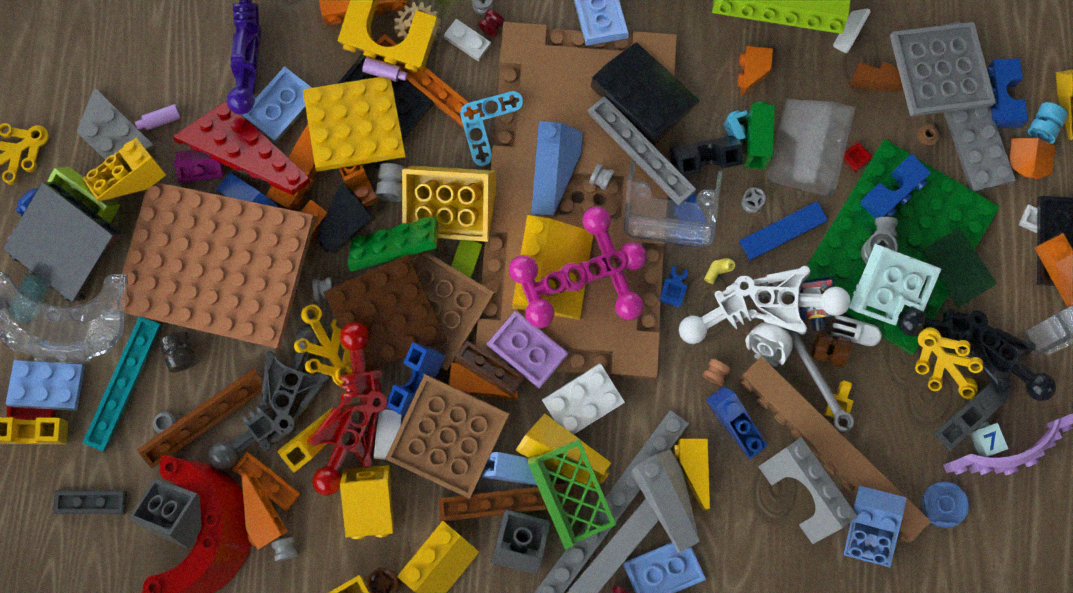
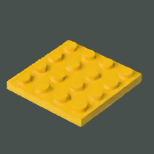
(353, 123)

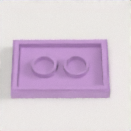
(527, 349)

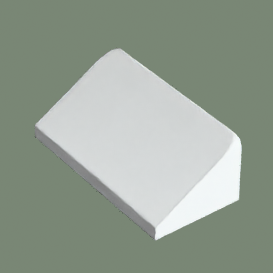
(853, 26)

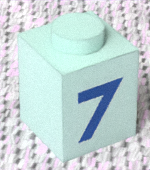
(988, 439)

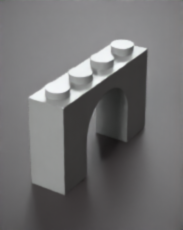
(831, 507)

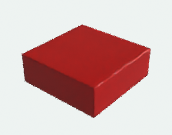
(856, 156)

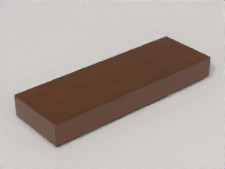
(489, 368)

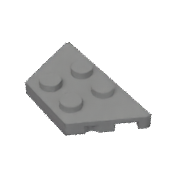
(107, 128)

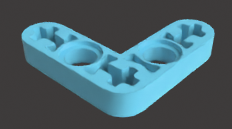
(477, 122)

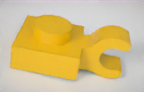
(842, 399)

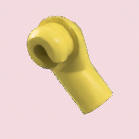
(718, 267)

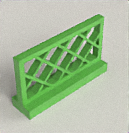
(552, 500)

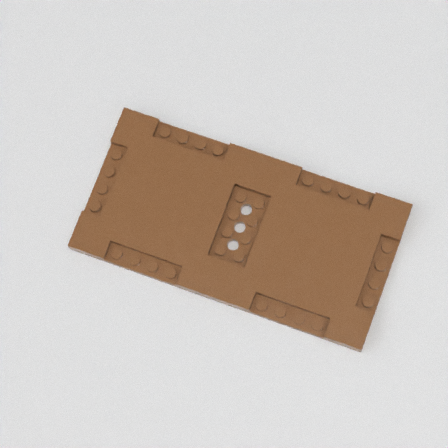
(554, 78)

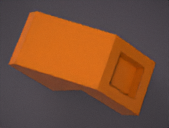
(359, 183)

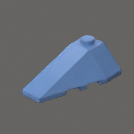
(556, 158)

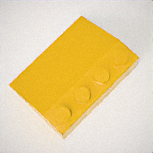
(456, 196)
(552, 247)

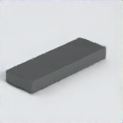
(90, 502)

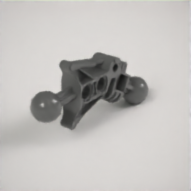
(260, 426)

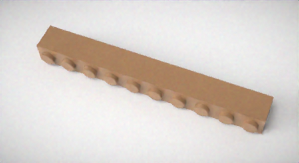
(825, 440)

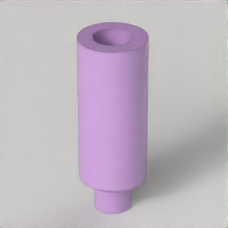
(383, 69)
(158, 118)

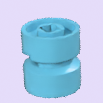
(1048, 122)

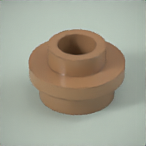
(923, 139)

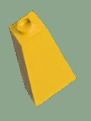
(550, 435)

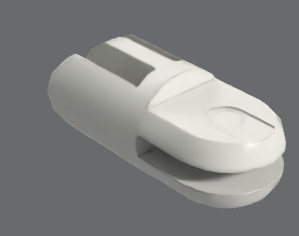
(862, 333)

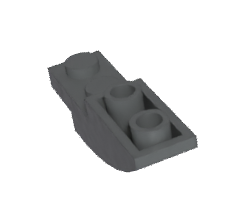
(971, 416)

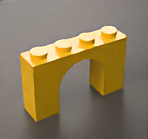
(411, 52)

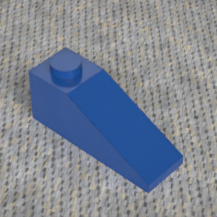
(238, 189)

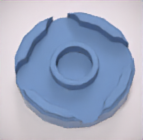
(945, 504)

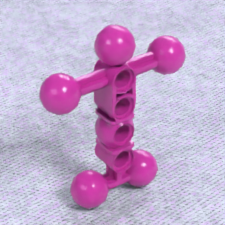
(631, 256)

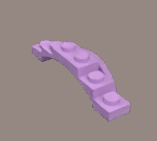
(1009, 464)

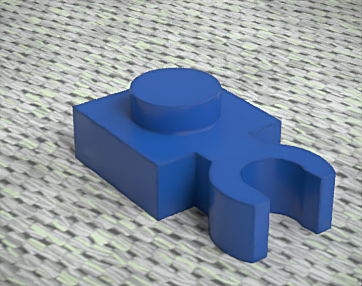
(673, 288)

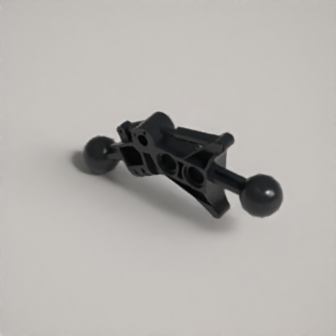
(994, 346)

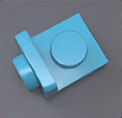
(733, 127)

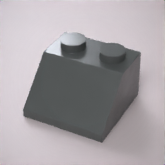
(521, 542)

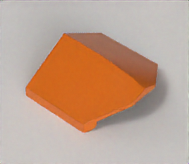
(1031, 157)

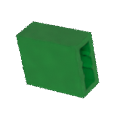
(759, 135)

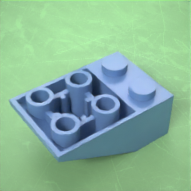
(876, 528)

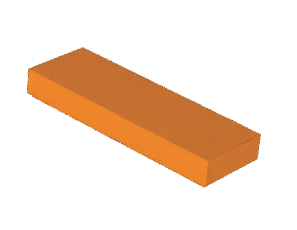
(274, 486)

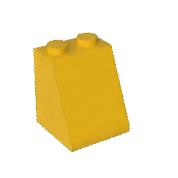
(367, 501)

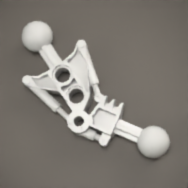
(734, 308)

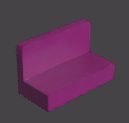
(196, 166)

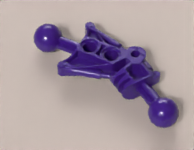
(244, 56)

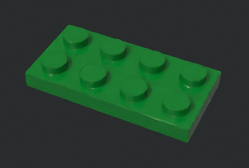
(393, 243)

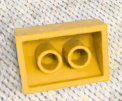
(438, 562)

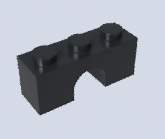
(721, 151)

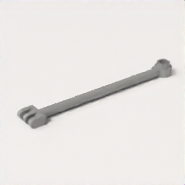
(839, 413)

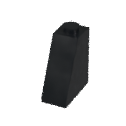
(344, 220)

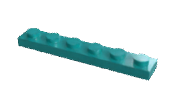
(122, 384)

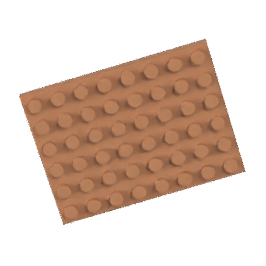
(216, 263)

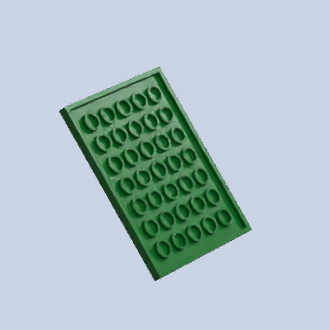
(922, 220)

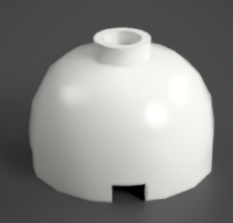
(770, 342)

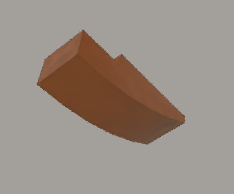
(884, 78)

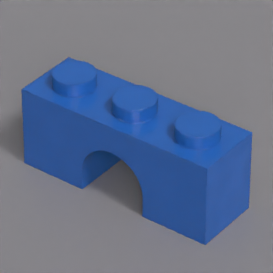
(1006, 111)
(909, 175)
(422, 361)

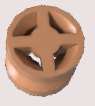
(716, 372)

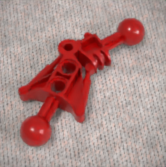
(360, 384)

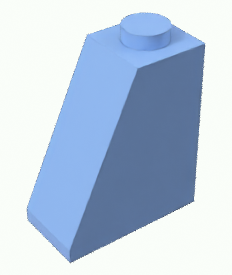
(508, 468)

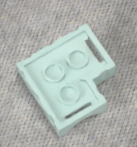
(891, 282)

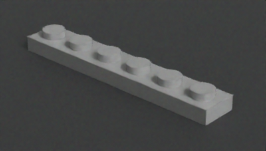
(641, 151)

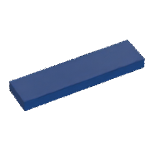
(783, 231)

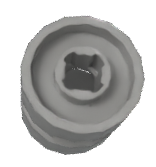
(391, 182)
(880, 238)

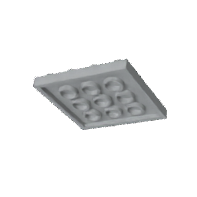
(942, 69)

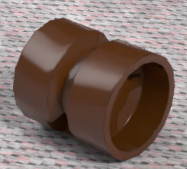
(839, 351)
(383, 581)

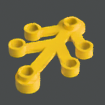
(14, 151)
(328, 348)
(947, 361)

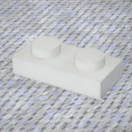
(467, 40)

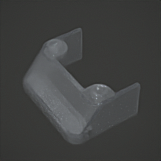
(665, 220)

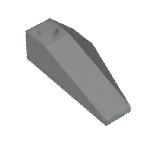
(666, 491)

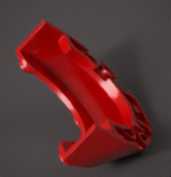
(221, 542)

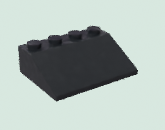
(644, 92)

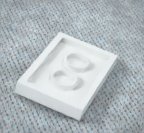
(583, 400)

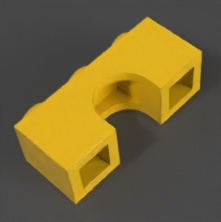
(33, 431)

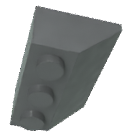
(169, 513)

